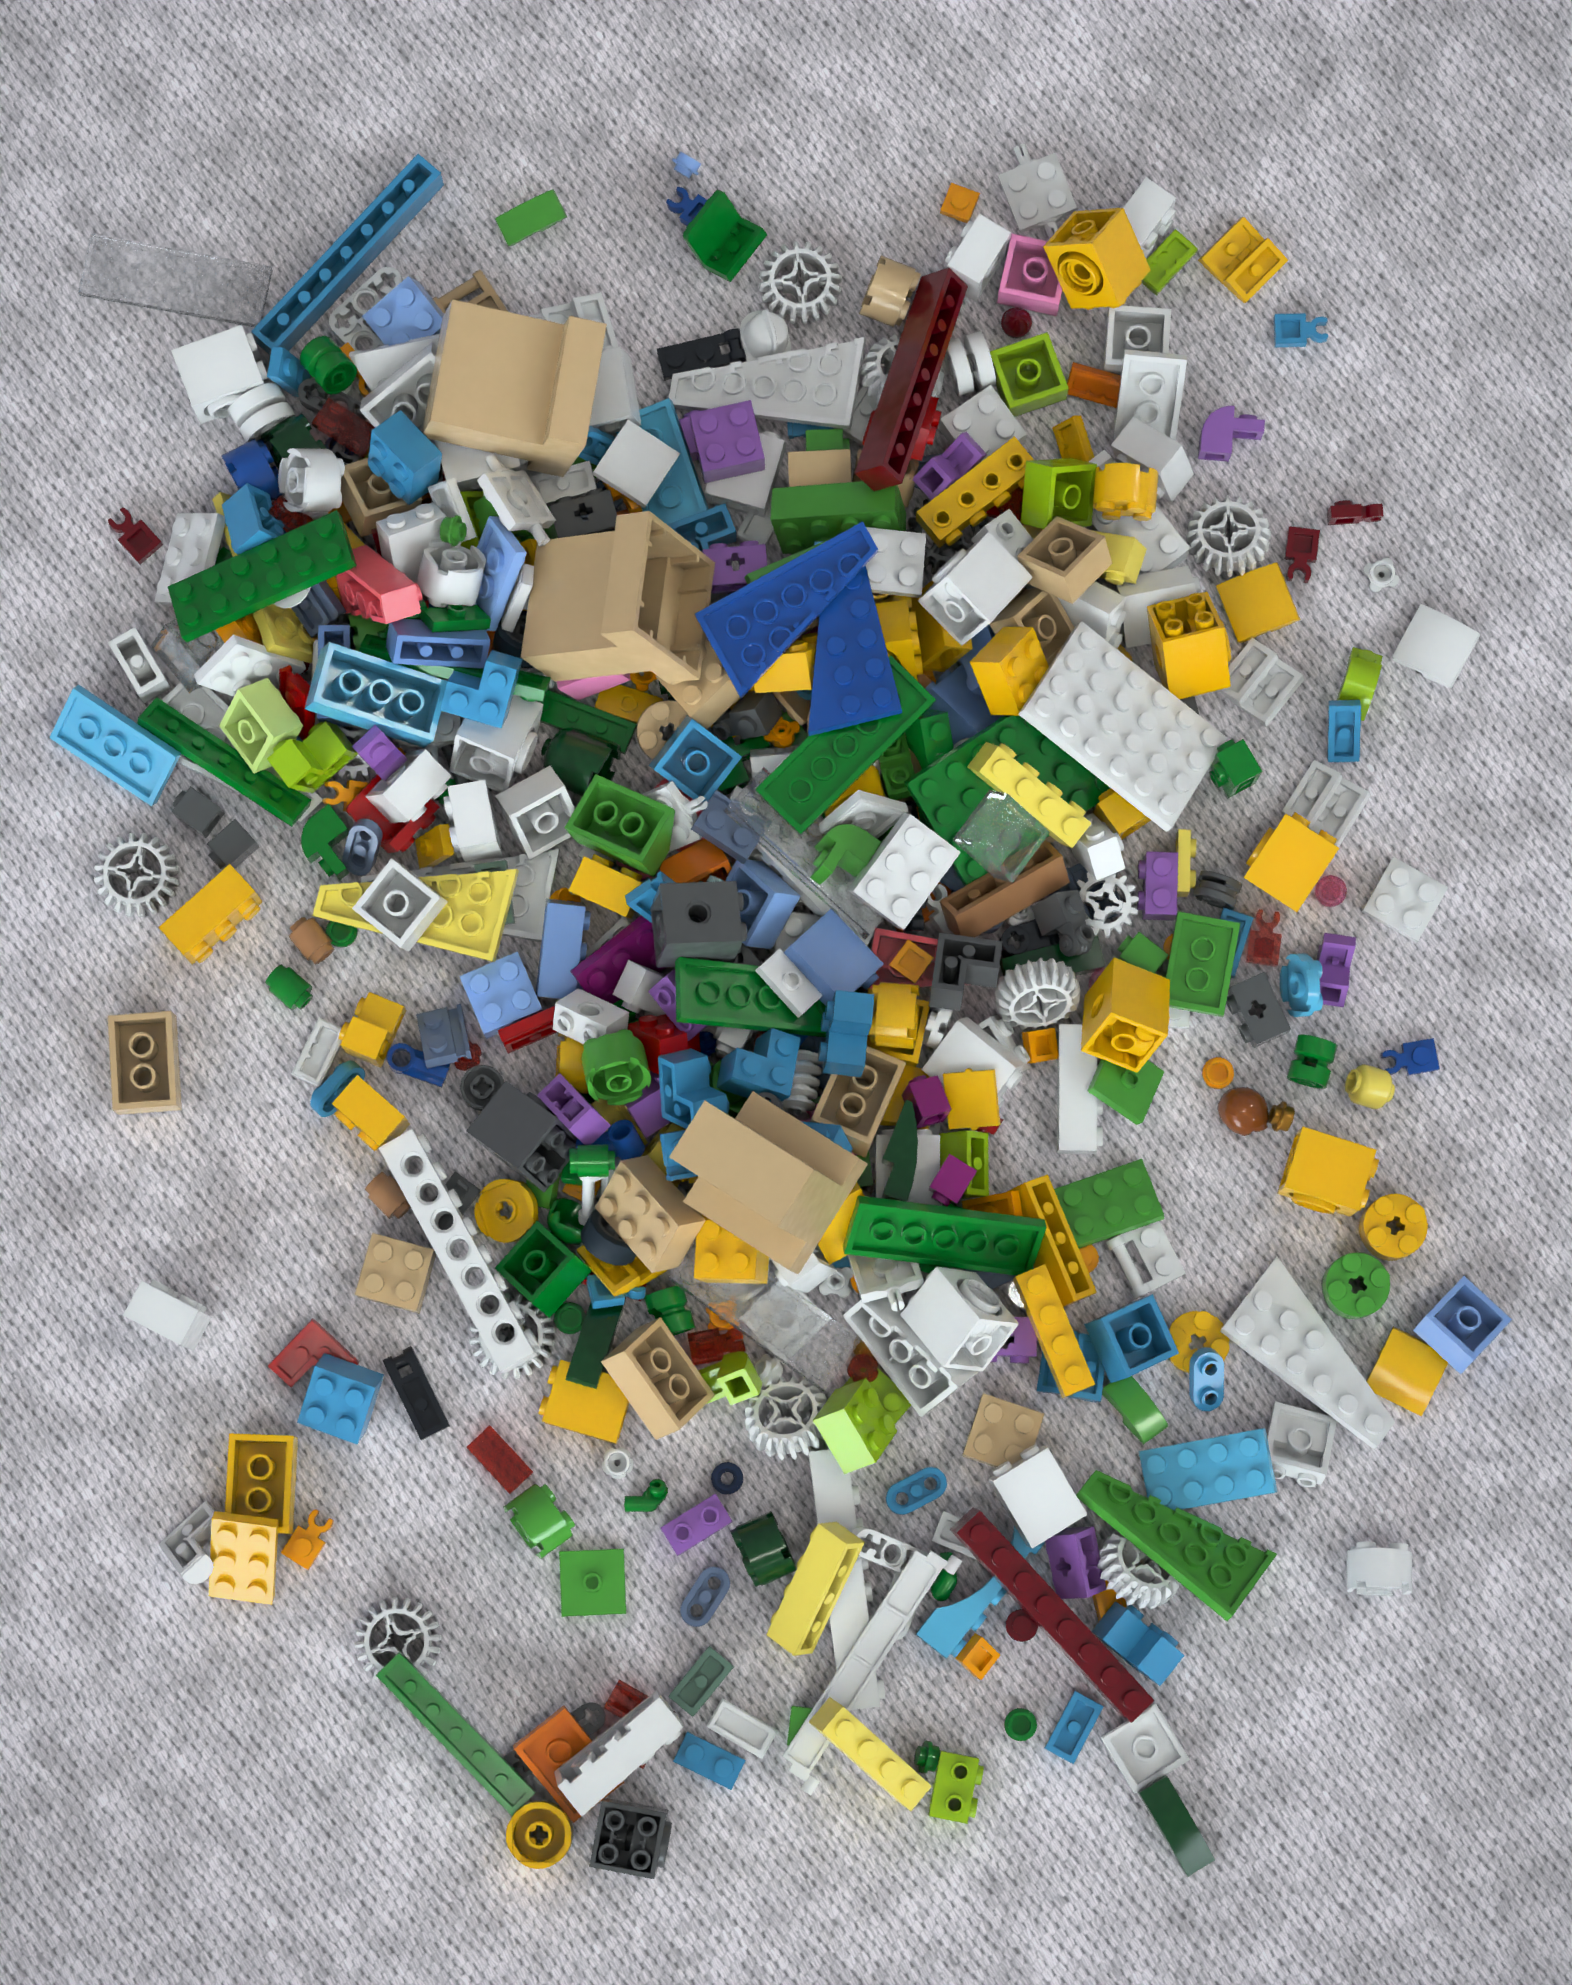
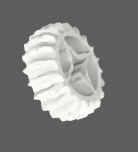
(812, 282)
(883, 354)
(1252, 531)
(138, 860)
(1037, 994)
(542, 1332)
(785, 1434)
(1134, 1574)
(387, 1614)

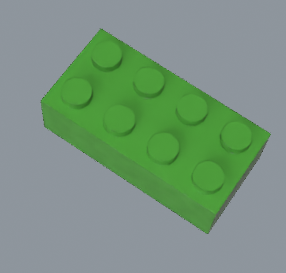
(826, 510)

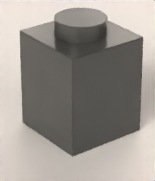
(197, 811)
(232, 846)

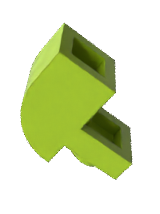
(1361, 678)
(732, 1378)

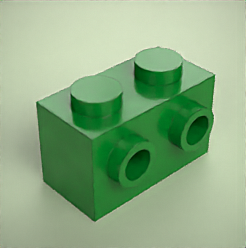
(1234, 768)

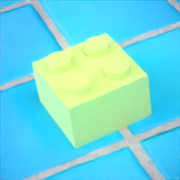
(258, 722)

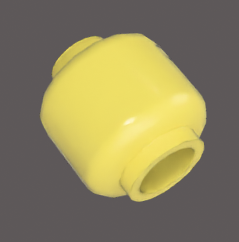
(1369, 1086)

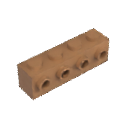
(992, 900)

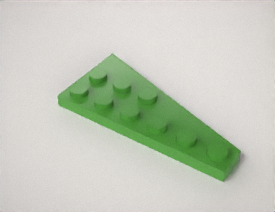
(1187, 1547)

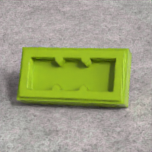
(1168, 261)

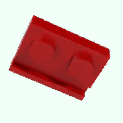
(295, 693)
(528, 1030)

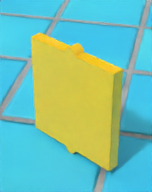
(972, 1099)

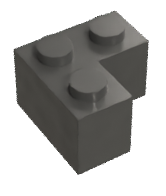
(962, 962)

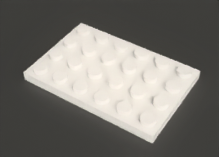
(1123, 726)

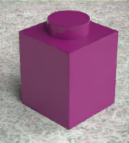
(927, 1099)
(951, 1181)

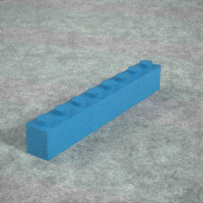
(349, 256)

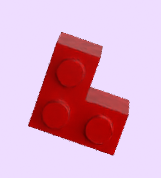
(661, 1038)

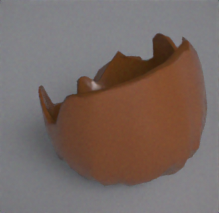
(1243, 1110)

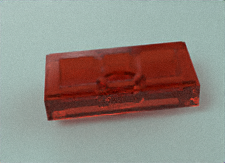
(344, 427)
(500, 1459)

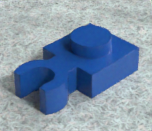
(688, 207)
(1416, 1057)

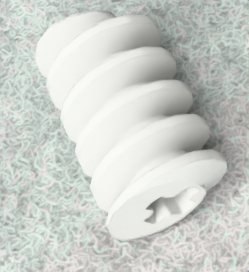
(802, 1085)

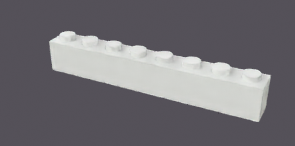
(835, 1503)

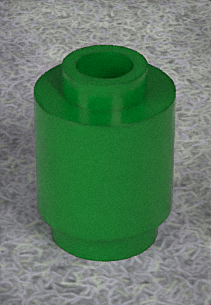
(289, 987)
(591, 1160)

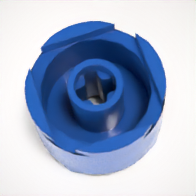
(251, 465)

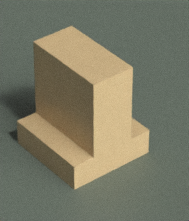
(514, 385)
(618, 603)
(766, 1177)

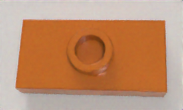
(1094, 384)

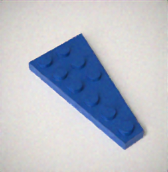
(769, 614)
(851, 663)

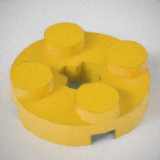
(491, 1203)
(1203, 1325)

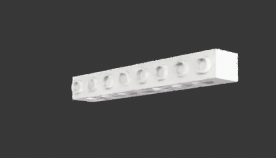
(398, 1155)

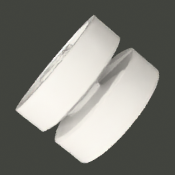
(969, 364)
(260, 410)

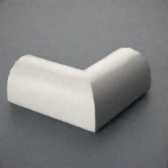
(186, 1545)

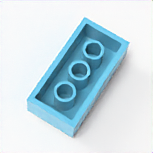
(377, 693)

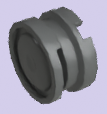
(1217, 889)
(480, 1085)

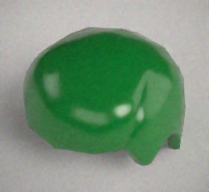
(564, 1222)

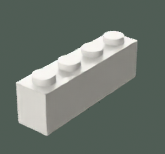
(1075, 1105)

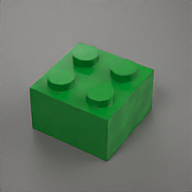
(543, 1269)

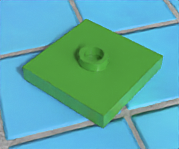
(1126, 1090)
(592, 1582)

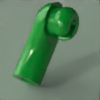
(650, 1499)
(944, 1583)

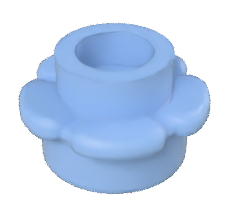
(686, 165)

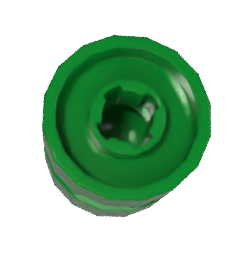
(328, 365)
(1315, 1051)
(669, 1306)

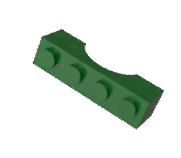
(930, 740)

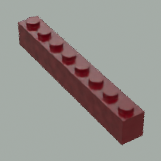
(911, 380)
(1052, 1614)

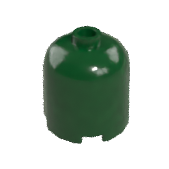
(578, 757)

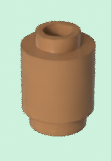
(311, 940)
(387, 1196)

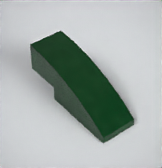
(1079, 963)
(902, 1155)
(594, 1345)
(1176, 1825)

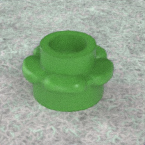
(453, 530)

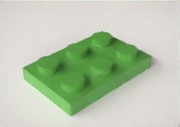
(1201, 963)
(1110, 1203)

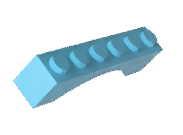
(949, 1624)

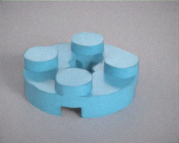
(1301, 985)

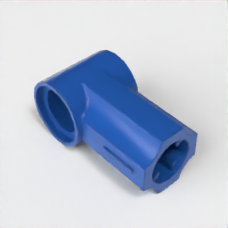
(417, 1067)
(622, 1139)

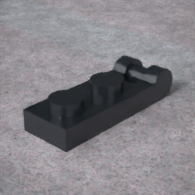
(701, 353)
(416, 1394)

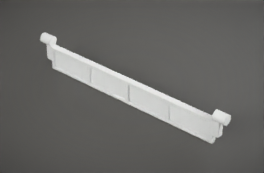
(867, 1656)

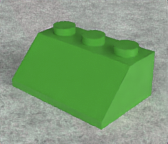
(623, 825)

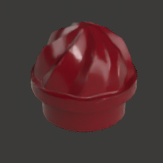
(1016, 322)

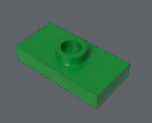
(455, 618)

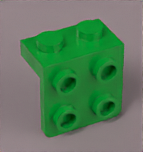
(722, 237)

